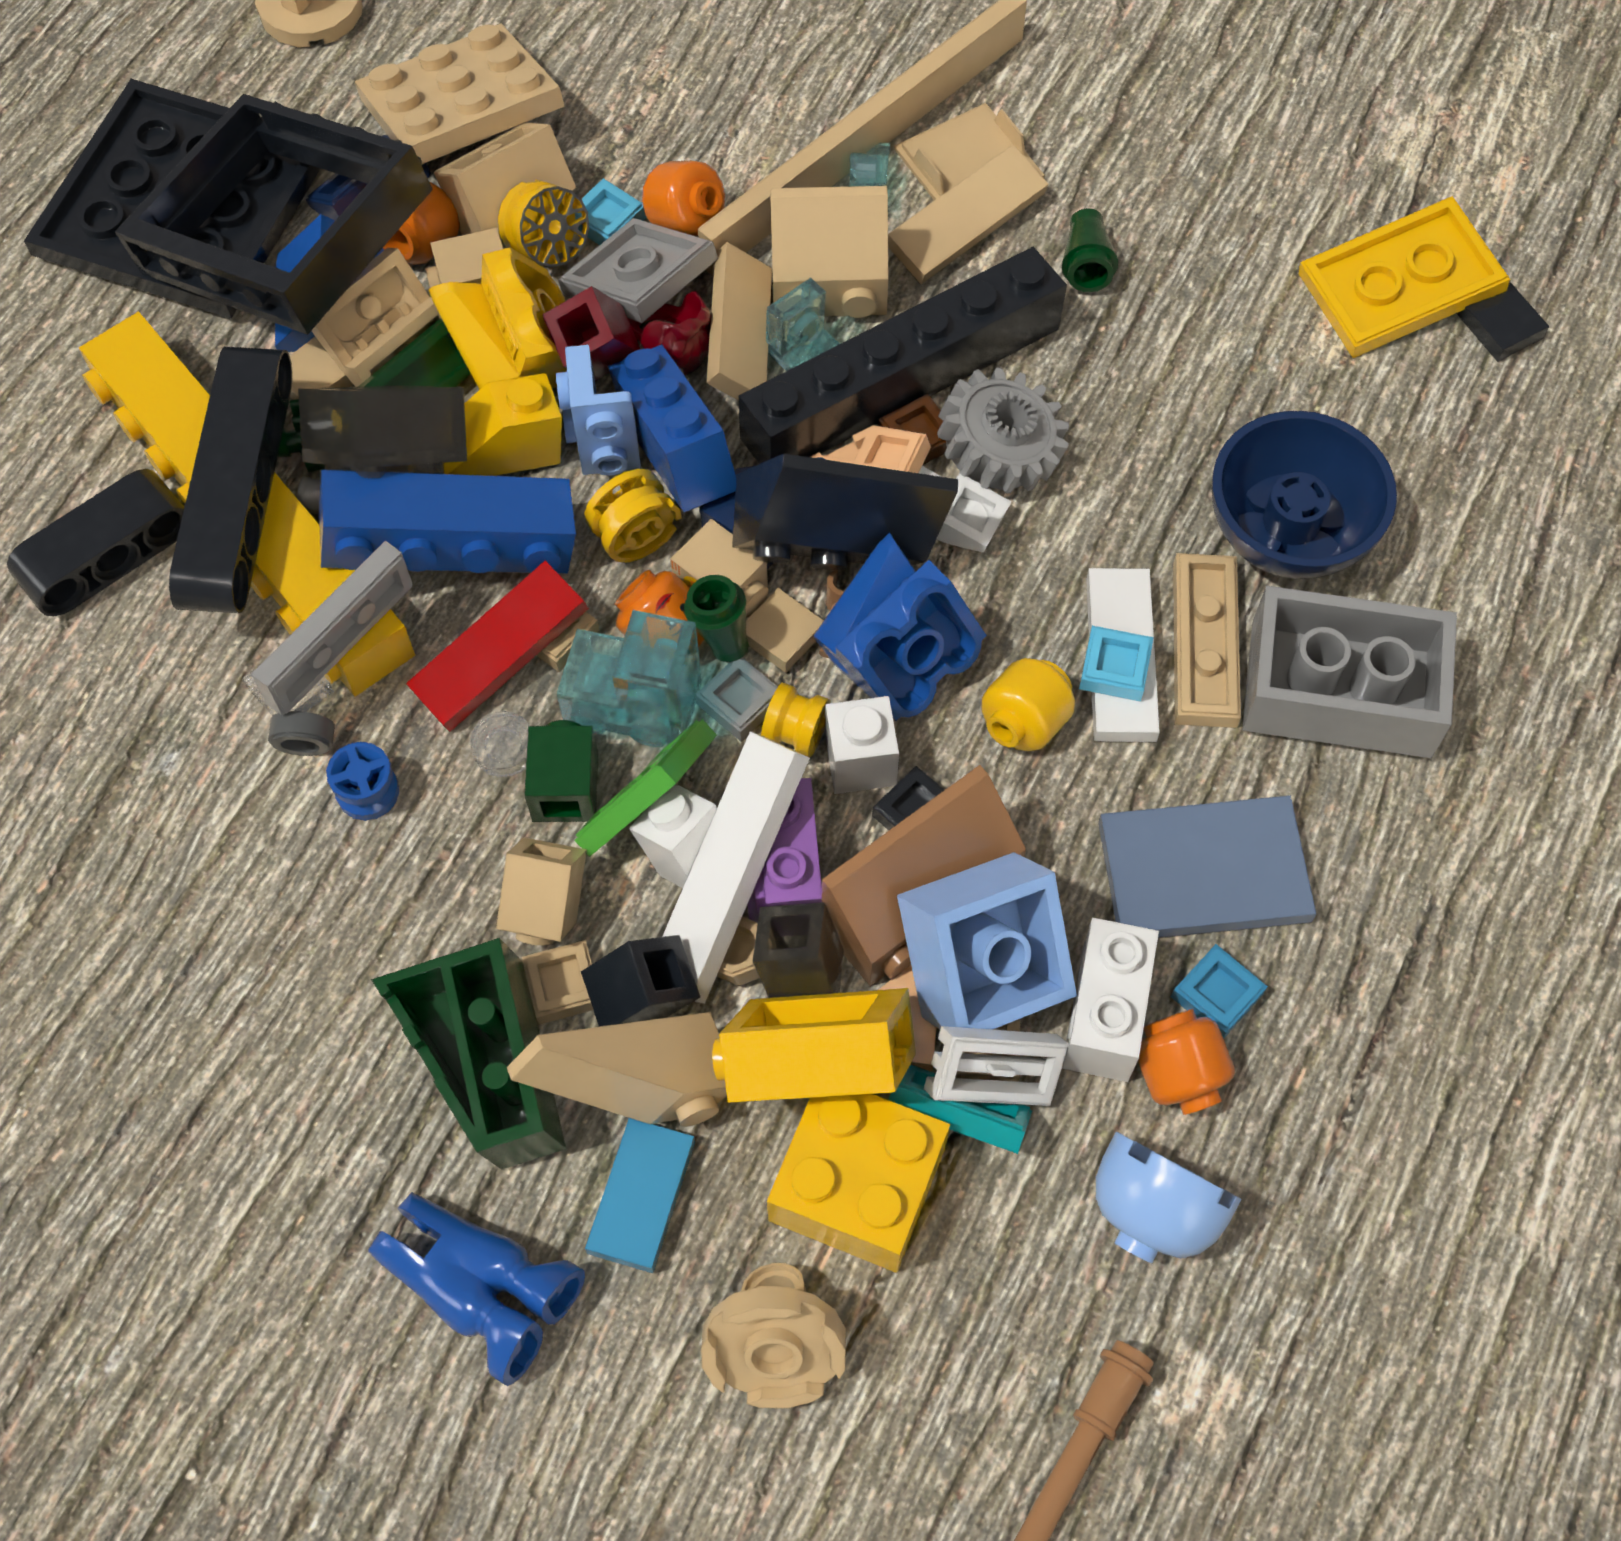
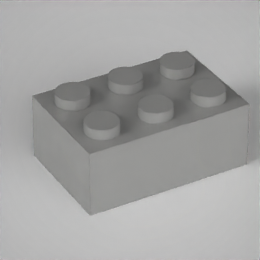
(1350, 672)

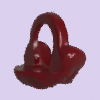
(686, 339)

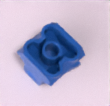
(900, 630)

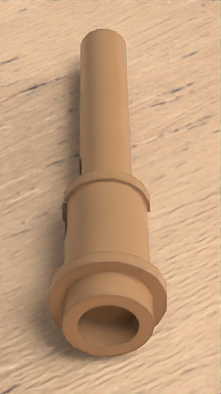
(1099, 1418)

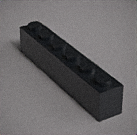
(903, 359)

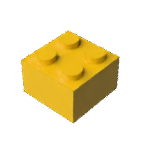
(858, 1175)

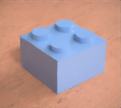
(988, 944)

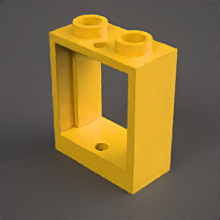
(816, 1046)

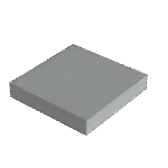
(641, 267)

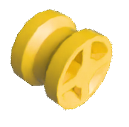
(795, 719)

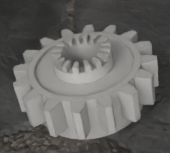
(1002, 431)

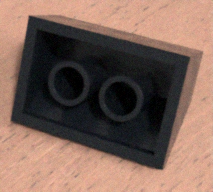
(836, 511)

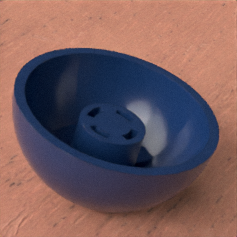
(1302, 494)

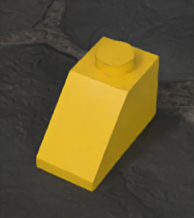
(511, 428)

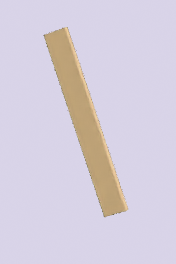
(873, 122)

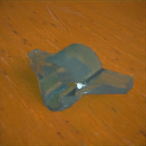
(870, 167)

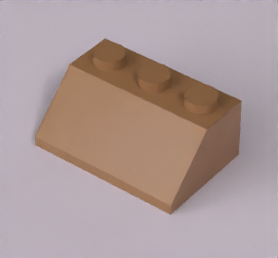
(941, 838)

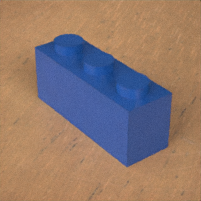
(675, 428)

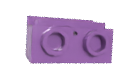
(792, 865)

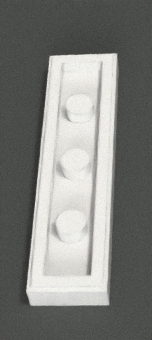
(734, 854)

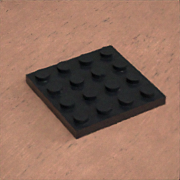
(127, 160)

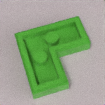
(647, 787)

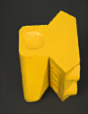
(501, 319)

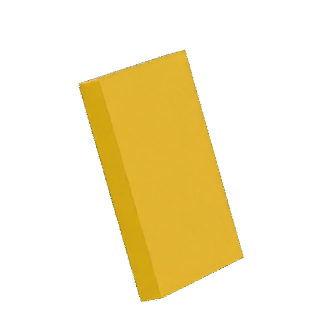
(1403, 276)

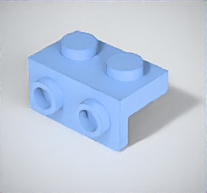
(597, 422)

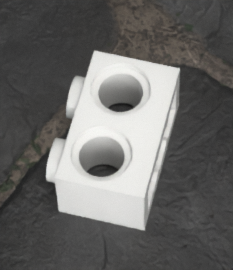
(1110, 999)

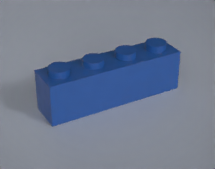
(447, 521)

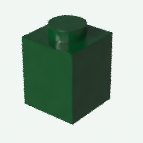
(561, 772)

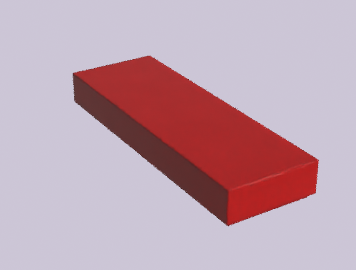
(497, 646)

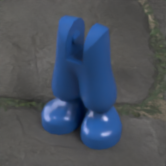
(467, 1273)

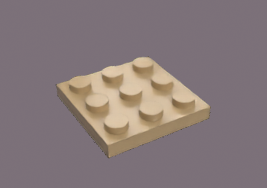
(459, 92)

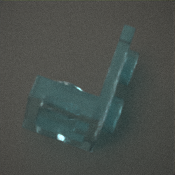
(797, 326)

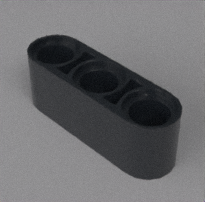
(97, 542)

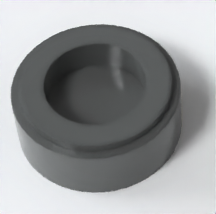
(301, 733)

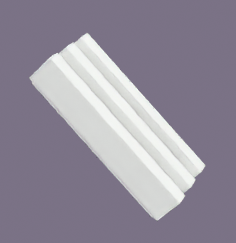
(951, 1059)

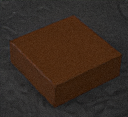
(919, 417)

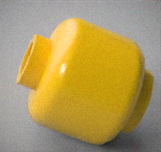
(1029, 703)

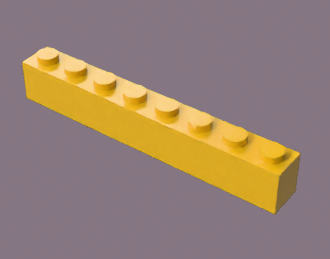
(167, 410)

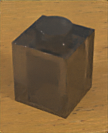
(798, 950)

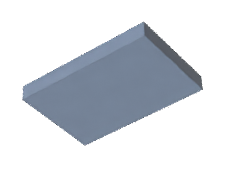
(1207, 867)

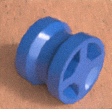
(356, 766)

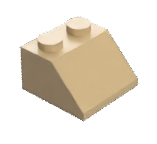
(837, 241)

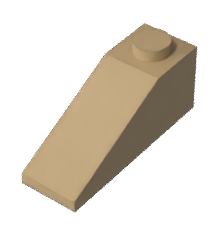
(633, 1069)

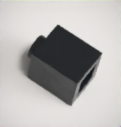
(641, 981)

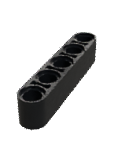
(231, 481)

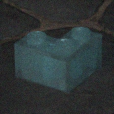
(635, 682)

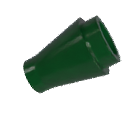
(1089, 255)
(719, 615)

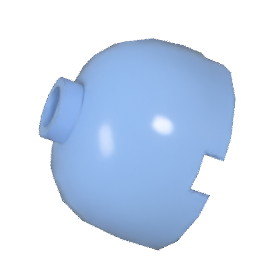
(1159, 1202)

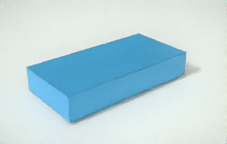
(640, 1195)

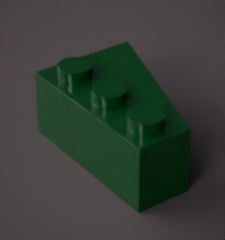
(468, 1024)

